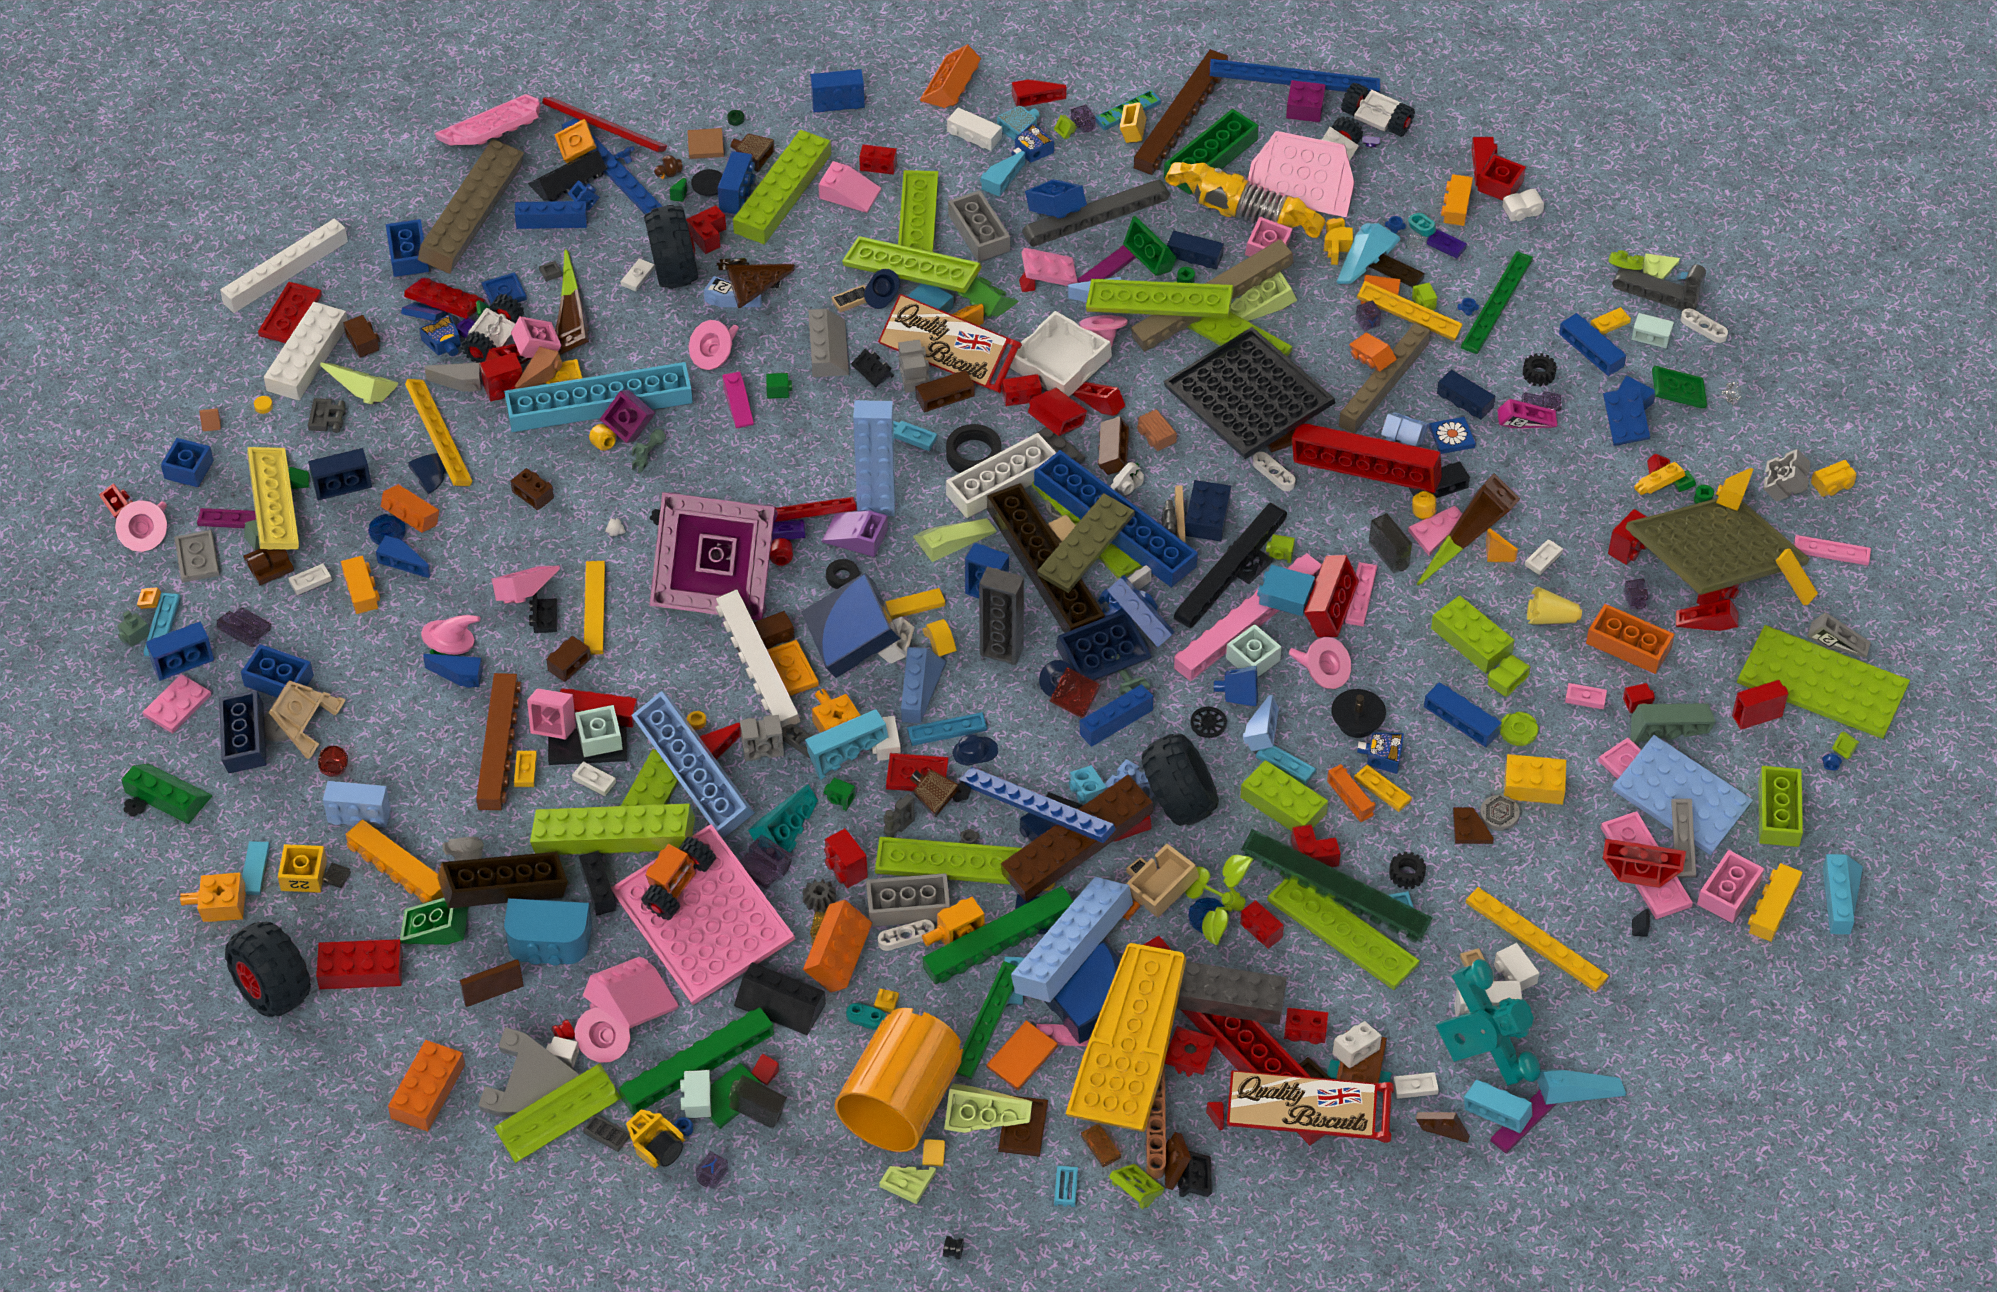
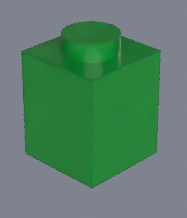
(778, 385)

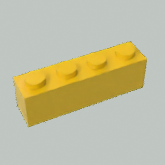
(1775, 902)

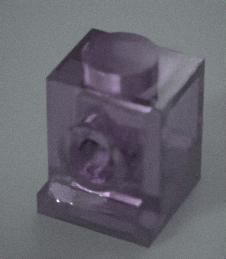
(1083, 118)
(1635, 594)

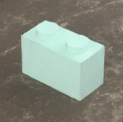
(1652, 330)
(696, 1094)

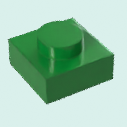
(1685, 482)

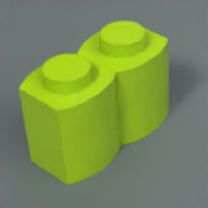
(1508, 675)

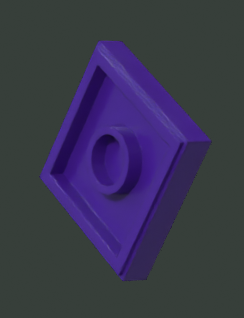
(789, 529)

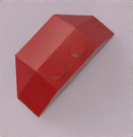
(1642, 863)

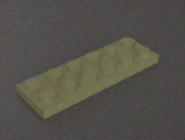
(1086, 543)

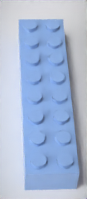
(874, 456)
(693, 764)
(1072, 939)

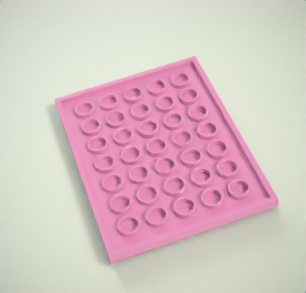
(719, 924)

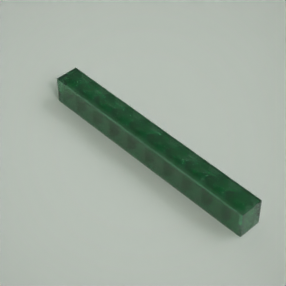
(1337, 886)

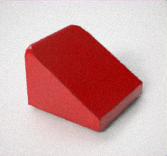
(1026, 283)
(1657, 462)
(765, 1069)
(1215, 1111)

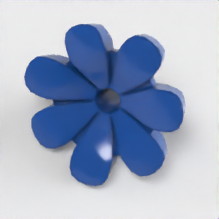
(625, 155)

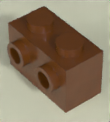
(361, 336)
(532, 489)
(568, 658)

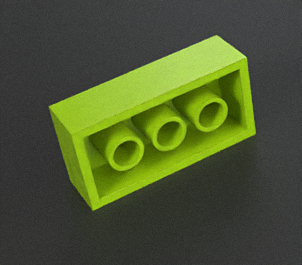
(1472, 634)
(1283, 797)
(1780, 806)

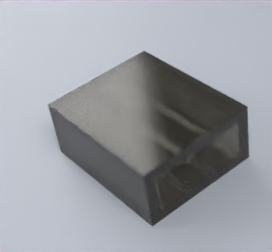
(1390, 543)
(757, 1101)

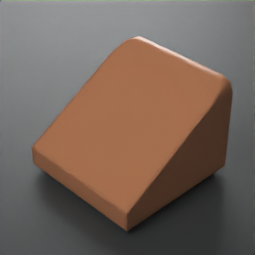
(210, 419)

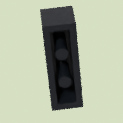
(1453, 480)
(597, 883)

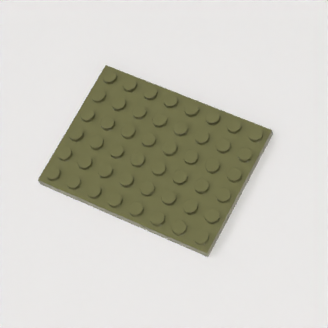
(1714, 544)

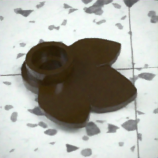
(724, 262)

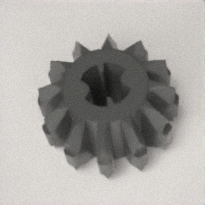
(819, 895)

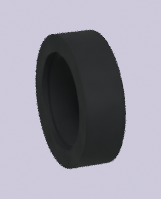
(967, 433)

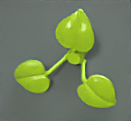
(1233, 871)

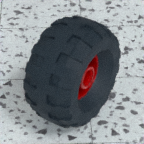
(671, 246)
(1180, 779)
(267, 969)

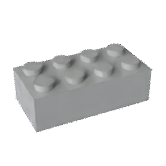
(979, 226)
(906, 899)

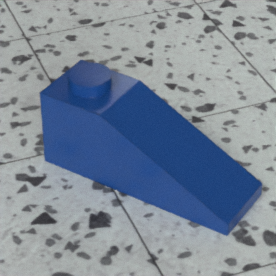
(399, 555)
(457, 669)

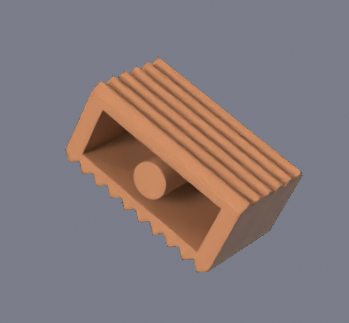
(1156, 430)

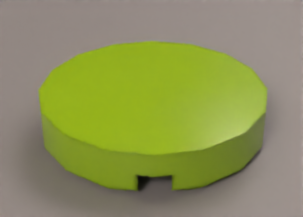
(1521, 734)

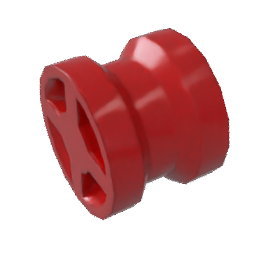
(564, 1030)

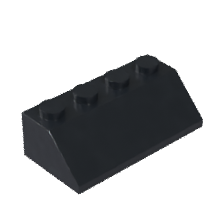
(566, 176)
(780, 998)

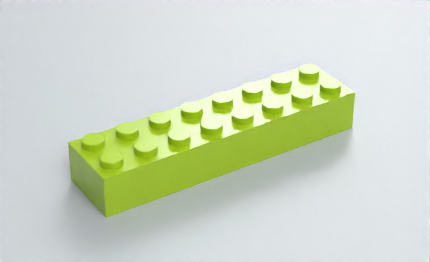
(782, 187)
(611, 828)

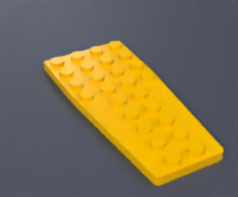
(1129, 1040)

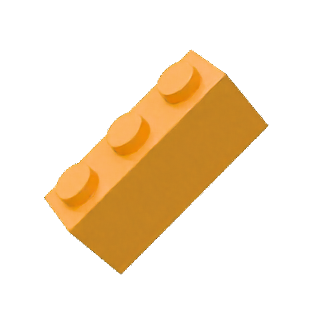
(1457, 199)
(360, 584)

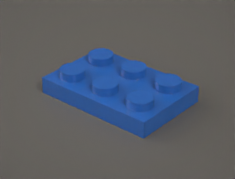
(1626, 416)

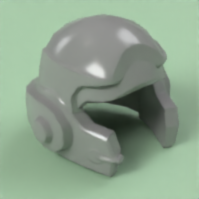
(464, 848)

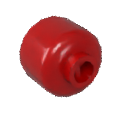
(781, 551)

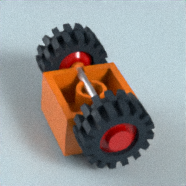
(672, 874)

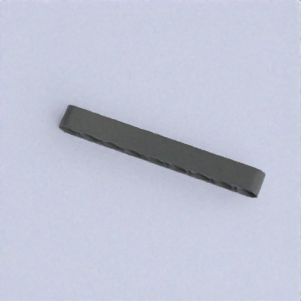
(1096, 213)

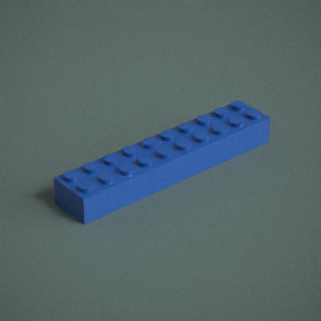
(1141, 537)

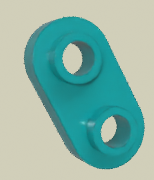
(1422, 224)
(865, 1015)

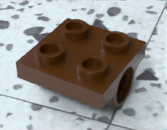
(268, 564)

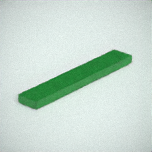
(987, 1021)

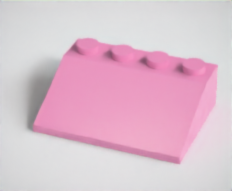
(630, 992)

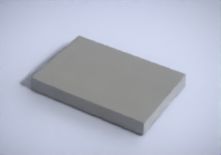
(196, 556)

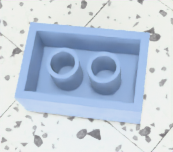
(353, 802)

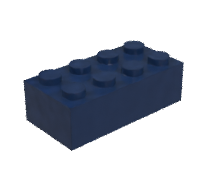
(242, 731)

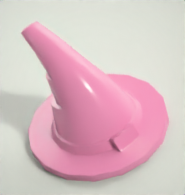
(1104, 325)
(711, 344)
(141, 525)
(450, 635)
(1326, 662)
(601, 1036)

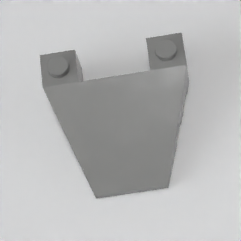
(532, 1076)

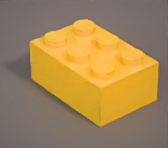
(1535, 779)

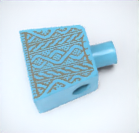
(1017, 120)

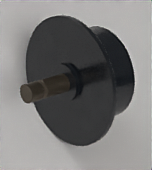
(1358, 712)

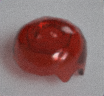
(332, 761)

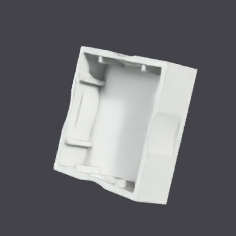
(1061, 354)

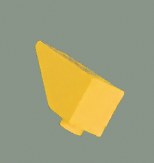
(1733, 489)

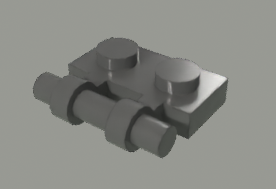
(320, 415)
(1168, 520)
(901, 817)

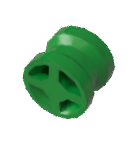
(1185, 275)
(1703, 493)

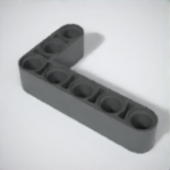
(1661, 290)

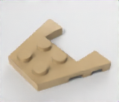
(296, 707)

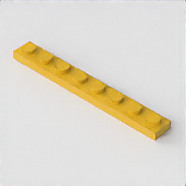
(438, 432)
(1537, 939)

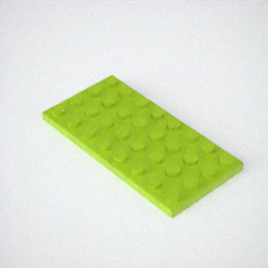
(1825, 681)

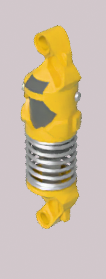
(1238, 198)

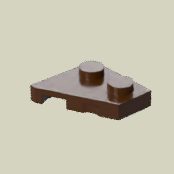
(1470, 827)

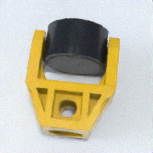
(665, 1146)

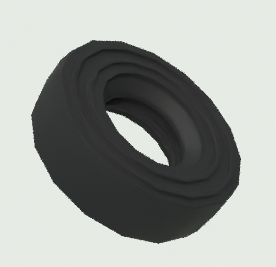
(837, 565)

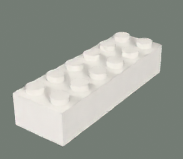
(305, 351)
(996, 473)

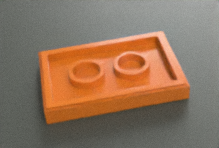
(1022, 1055)

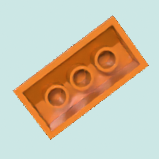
(951, 77)

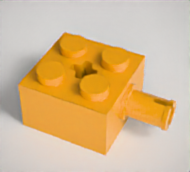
(832, 711)
(219, 897)
(956, 922)

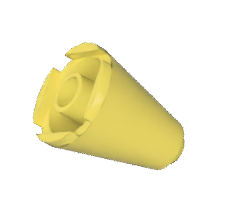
(1551, 609)

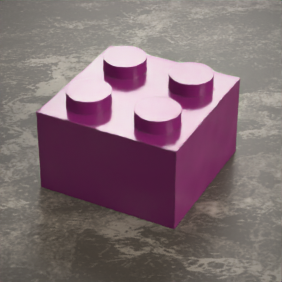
(1305, 101)
(627, 416)

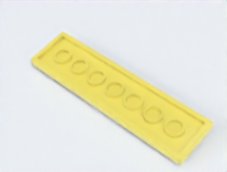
(272, 498)

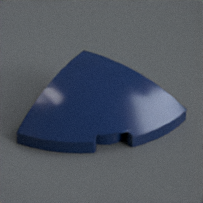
(429, 471)

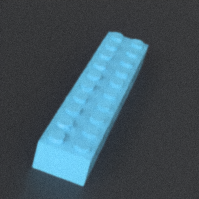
(591, 396)

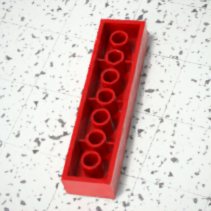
(1367, 457)

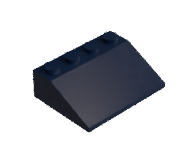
(1093, 645)

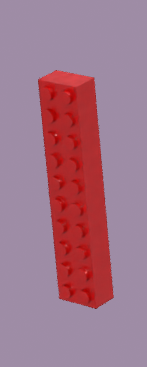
(1249, 1048)

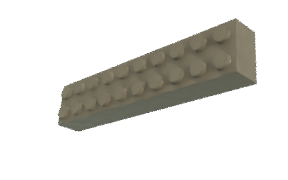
(470, 206)

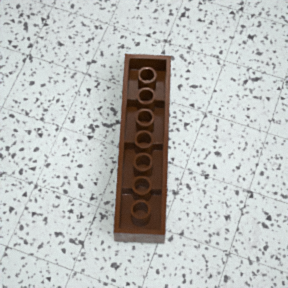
(1063, 850)

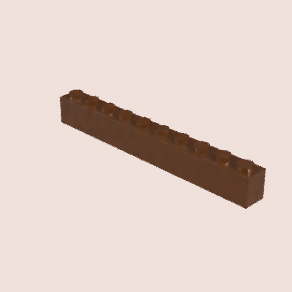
(1178, 116)

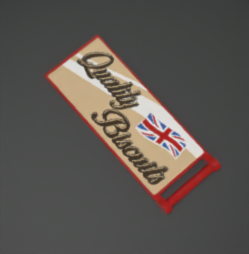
(950, 341)
(1308, 1105)

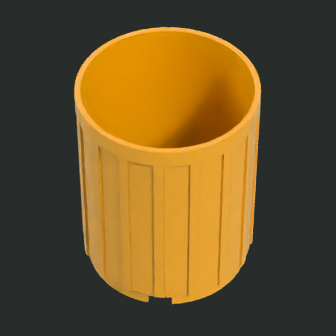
(899, 1080)

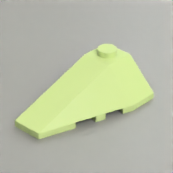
(1264, 299)
(361, 384)
(946, 539)
(978, 1109)

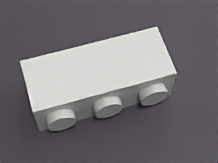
(974, 129)

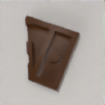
(1443, 1124)
(1176, 1159)

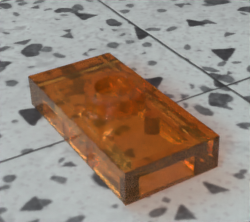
(1100, 1145)

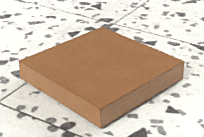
(705, 143)

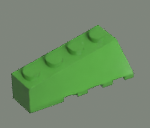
(992, 298)

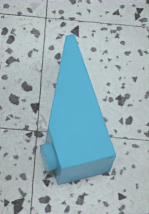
(1001, 174)

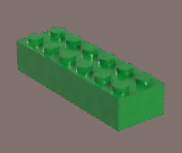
(1217, 144)

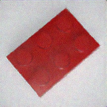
(904, 765)

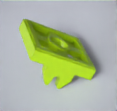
(1148, 1184)

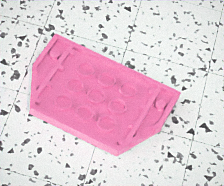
(492, 122)
(1305, 169)

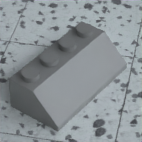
(827, 343)

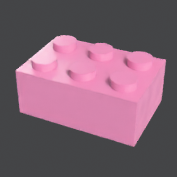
(1730, 886)

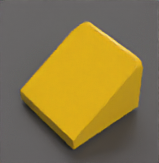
(933, 1152)

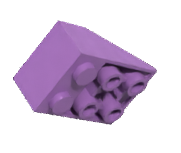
(857, 531)

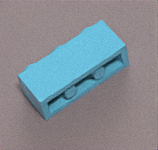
(1498, 1106)

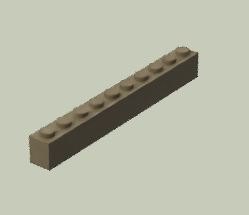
(1242, 277)

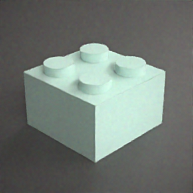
(1253, 649)
(598, 731)

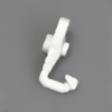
(1123, 481)

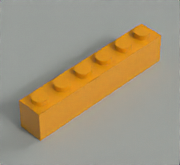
(394, 861)

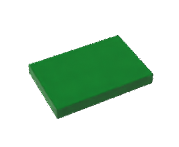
(1679, 387)
(720, 1090)

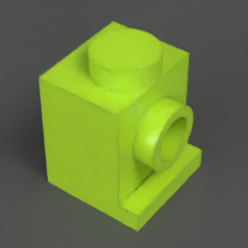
(1425, 296)
(1281, 547)

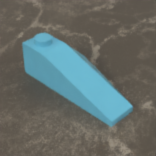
(1366, 248)
(1571, 1086)

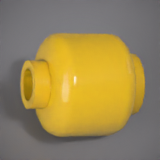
(602, 437)
(1424, 505)

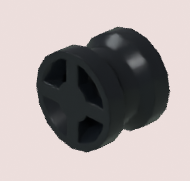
(953, 1247)

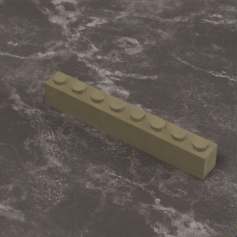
(1381, 382)

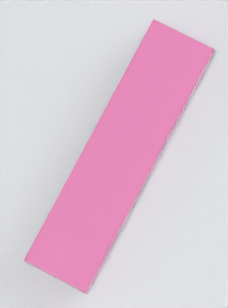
(1833, 550)
(1359, 604)

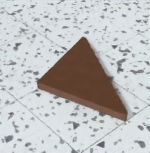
(754, 279)

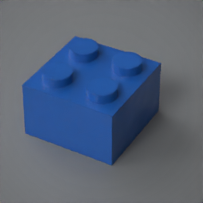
(187, 462)

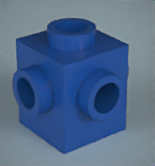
(584, 192)

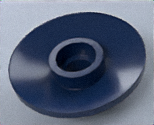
(1050, 674)

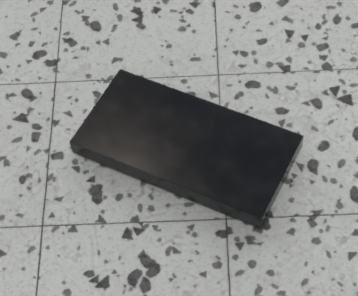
(570, 750)

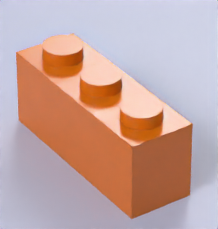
(1372, 352)
(410, 508)

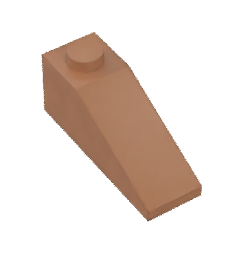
(540, 369)

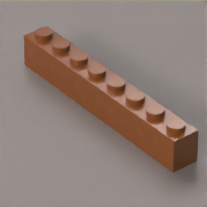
(497, 742)

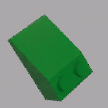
(433, 924)

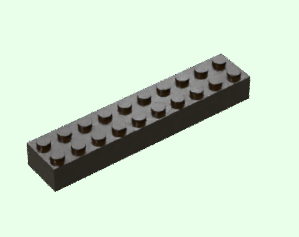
(1033, 545)

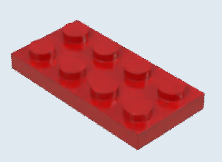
(443, 297)
(288, 311)

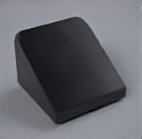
(1641, 924)

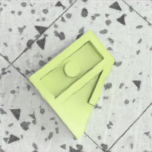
(1659, 265)
(907, 1182)

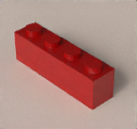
(589, 700)

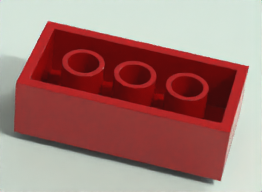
(1331, 596)
(359, 964)

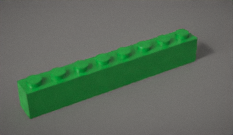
(996, 936)
(702, 1055)

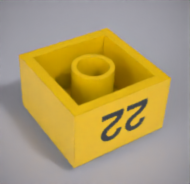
(302, 868)

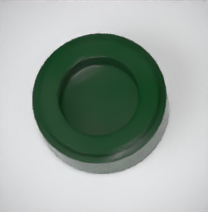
(735, 117)

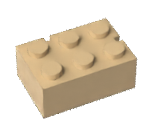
(1163, 886)

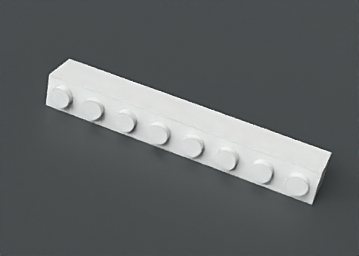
(283, 265)
(756, 657)

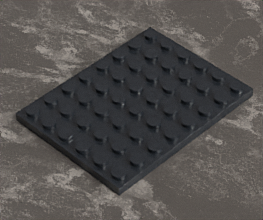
(1249, 392)

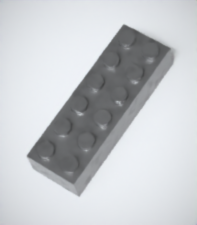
(1001, 615)
(1232, 993)

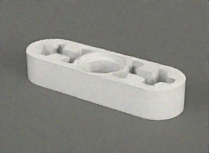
(1701, 319)
(1272, 464)
(890, 935)

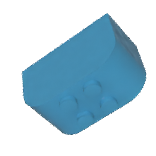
(547, 931)

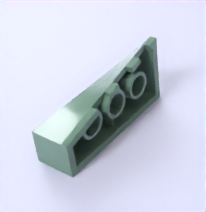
(1670, 721)

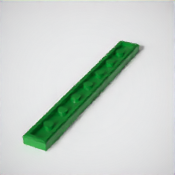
(1496, 302)

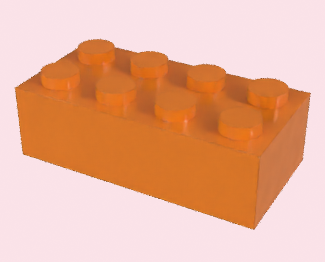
(1630, 638)
(837, 946)
(426, 1085)

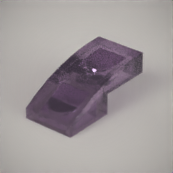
(1546, 400)

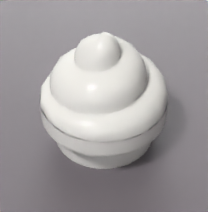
(615, 527)

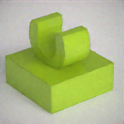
(1065, 127)
(1845, 745)

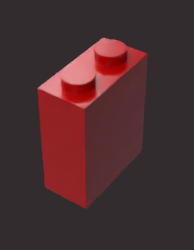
(1057, 411)
(1760, 704)

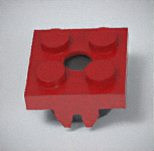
(1190, 1051)

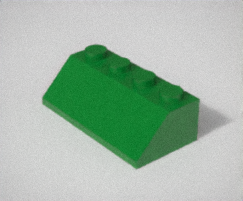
(165, 791)

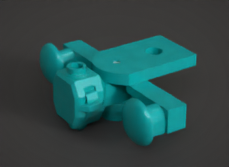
(1489, 1026)

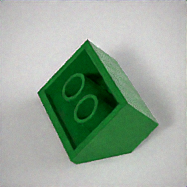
(1148, 248)

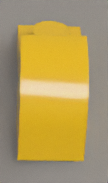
(1338, 241)
(940, 637)

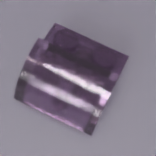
(244, 626)
(766, 861)

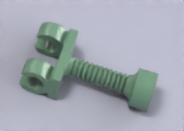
(657, 437)
(1129, 682)

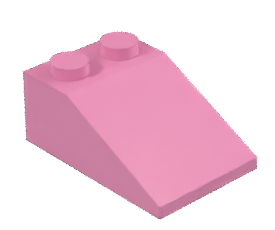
(848, 188)
(522, 584)

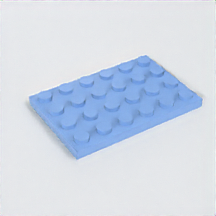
(1667, 774)

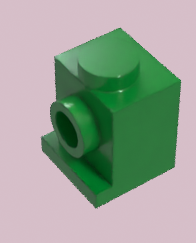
(840, 793)

